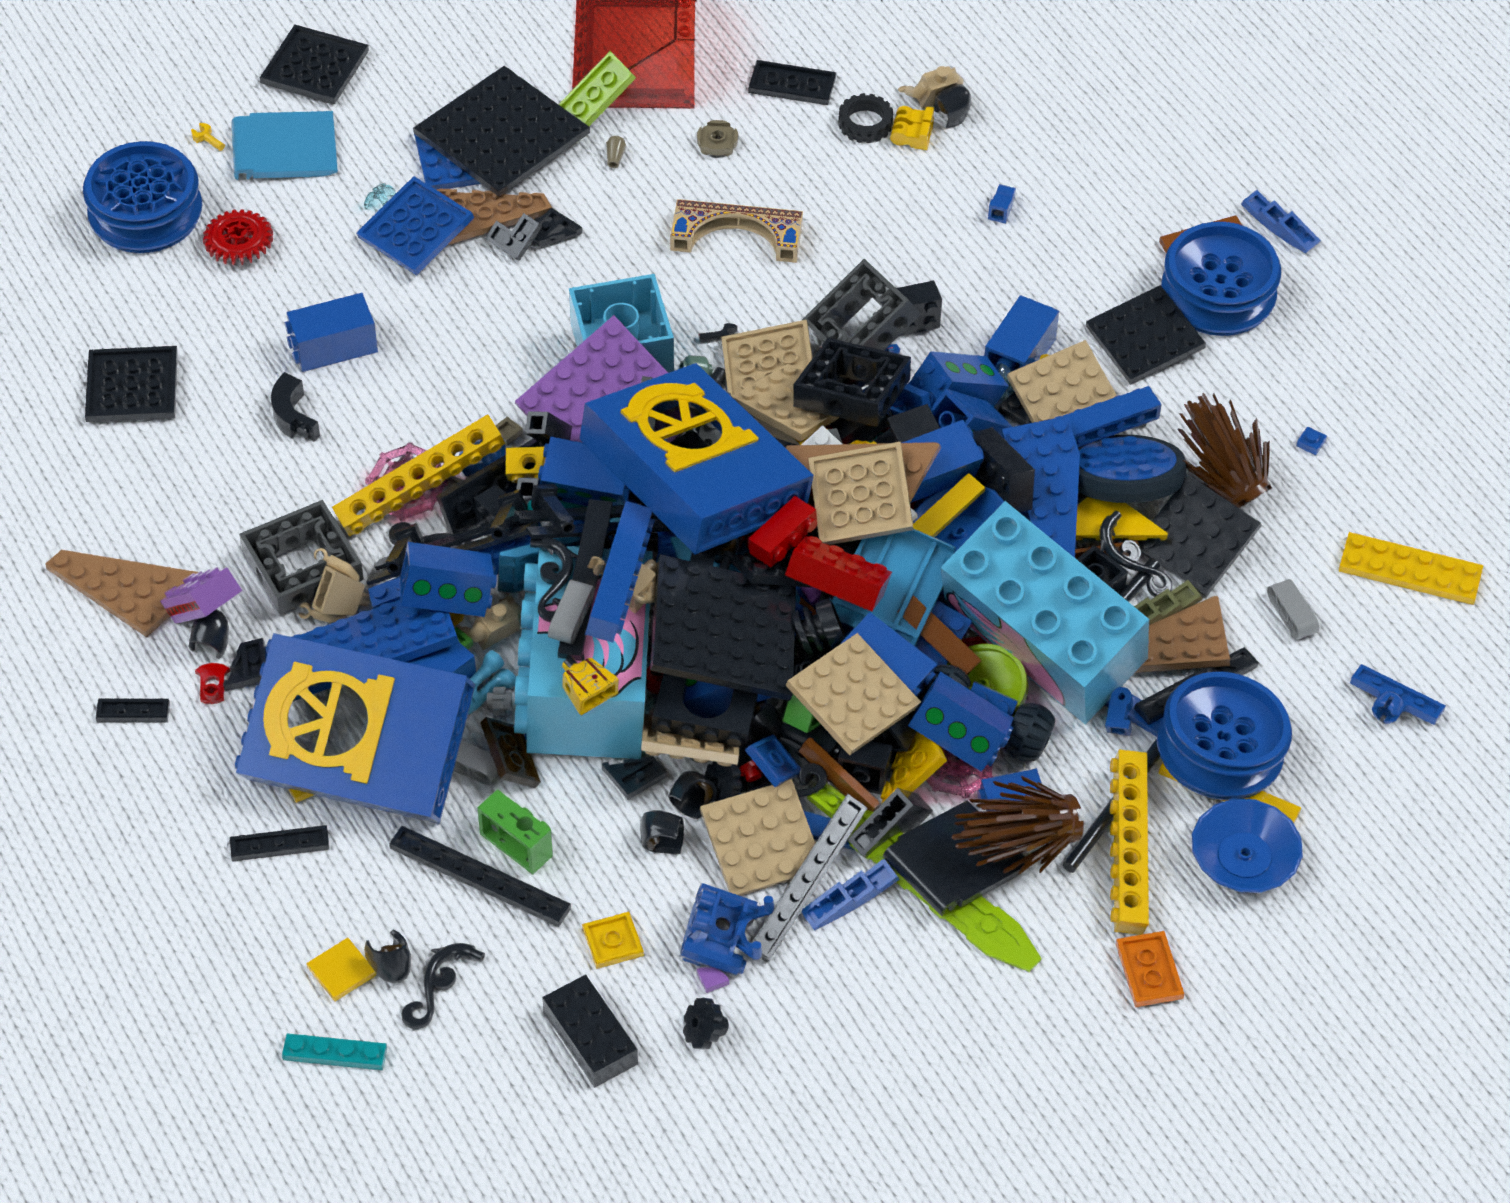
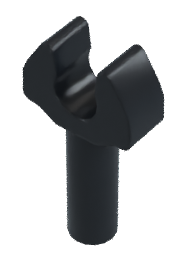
(716, 335)

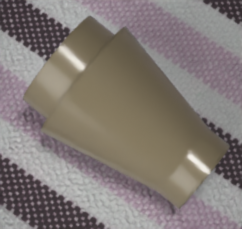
(615, 149)

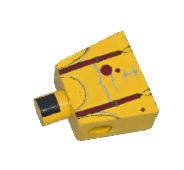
(588, 683)

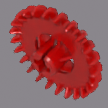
(236, 241)

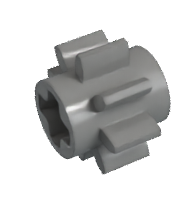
(499, 701)

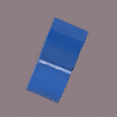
(1002, 201)
(1119, 706)

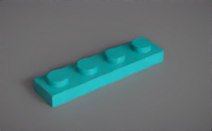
(334, 1051)

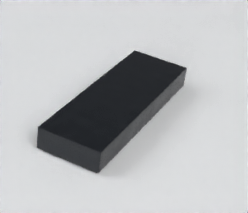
(132, 710)

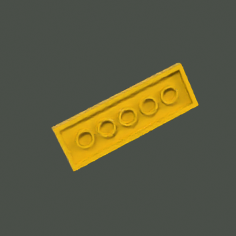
(1411, 568)

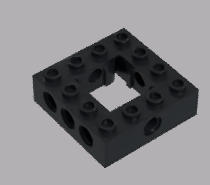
(883, 370)

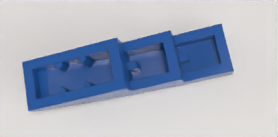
(1278, 221)
(849, 896)

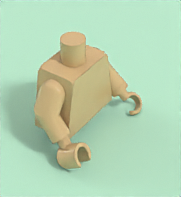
(931, 84)
(645, 585)
(337, 592)
(497, 624)

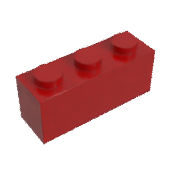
(783, 531)

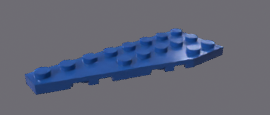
(1055, 457)

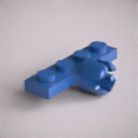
(1395, 697)

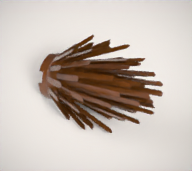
(1230, 460)
(1034, 821)

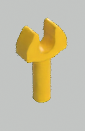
(205, 134)

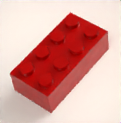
(838, 573)

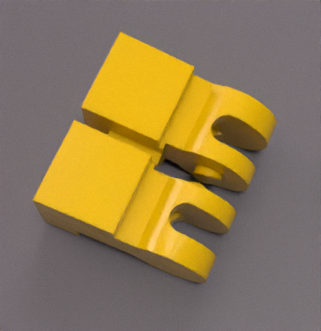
(913, 127)

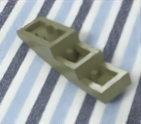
(1169, 602)

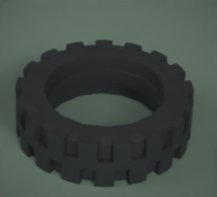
(865, 103)

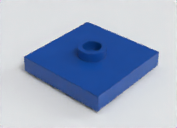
(773, 760)

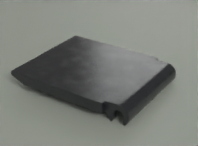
(939, 869)

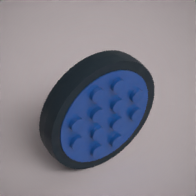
(1130, 469)

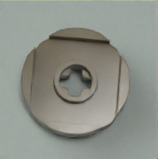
(723, 146)

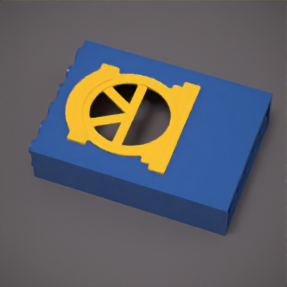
(701, 492)
(409, 737)

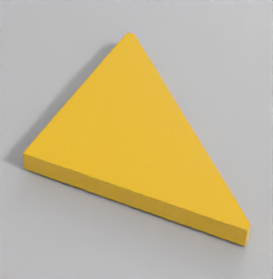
(1131, 524)
(914, 766)

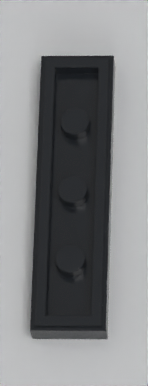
(279, 843)

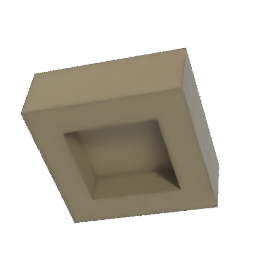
(509, 430)

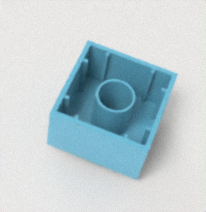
(635, 304)

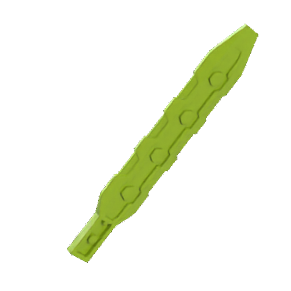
(980, 921)

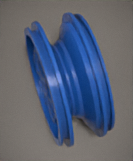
(142, 197)
(1222, 277)
(1224, 735)

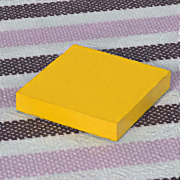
(612, 940)
(341, 969)

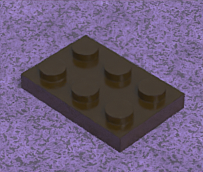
(510, 753)

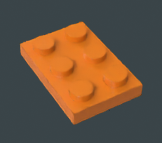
(1149, 969)

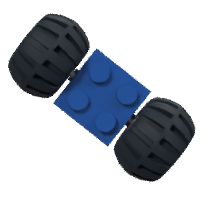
(1030, 725)

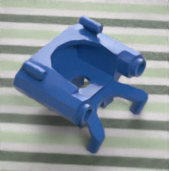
(715, 947)

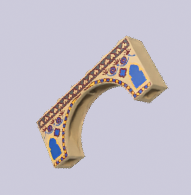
(698, 218)

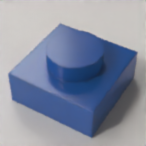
(1311, 440)

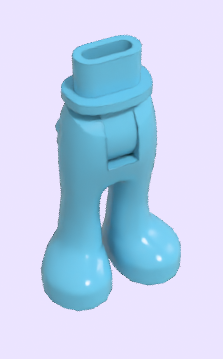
(503, 678)

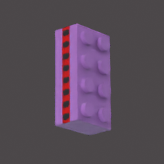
(200, 594)

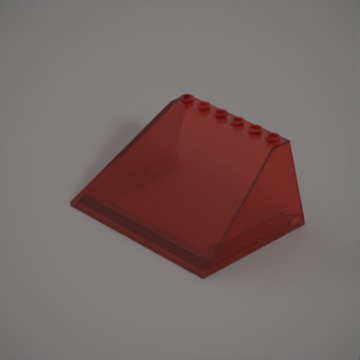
(650, 39)

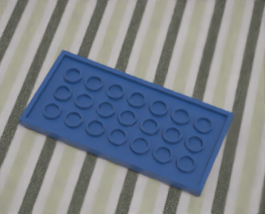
(386, 632)

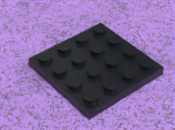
(314, 64)
(1145, 334)
(131, 383)
(1202, 536)

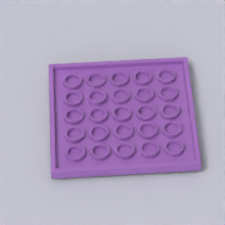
(598, 366)

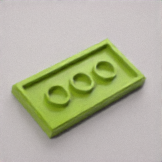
(598, 89)

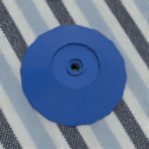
(968, 521)
(1249, 829)

